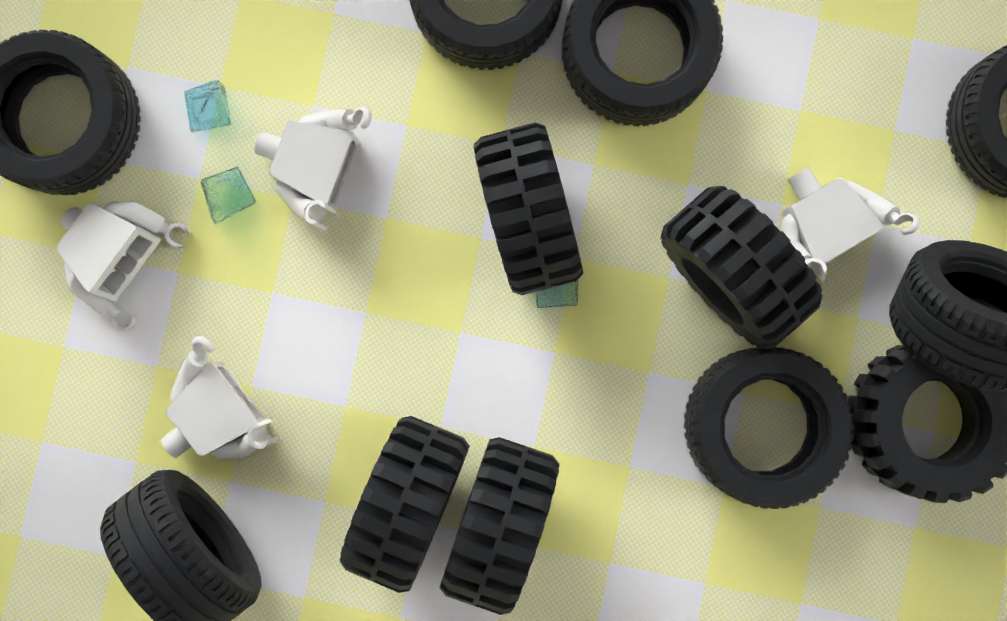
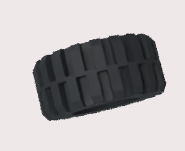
(528, 208)
(742, 266)
(880, 438)
(403, 503)
(501, 526)

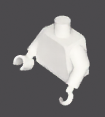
(313, 160)
(836, 218)
(108, 249)
(213, 411)

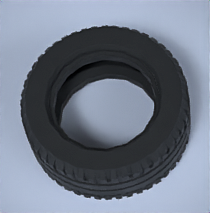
(487, 44)
(637, 102)
(111, 126)
(976, 126)
(955, 311)
(823, 448)
(179, 551)

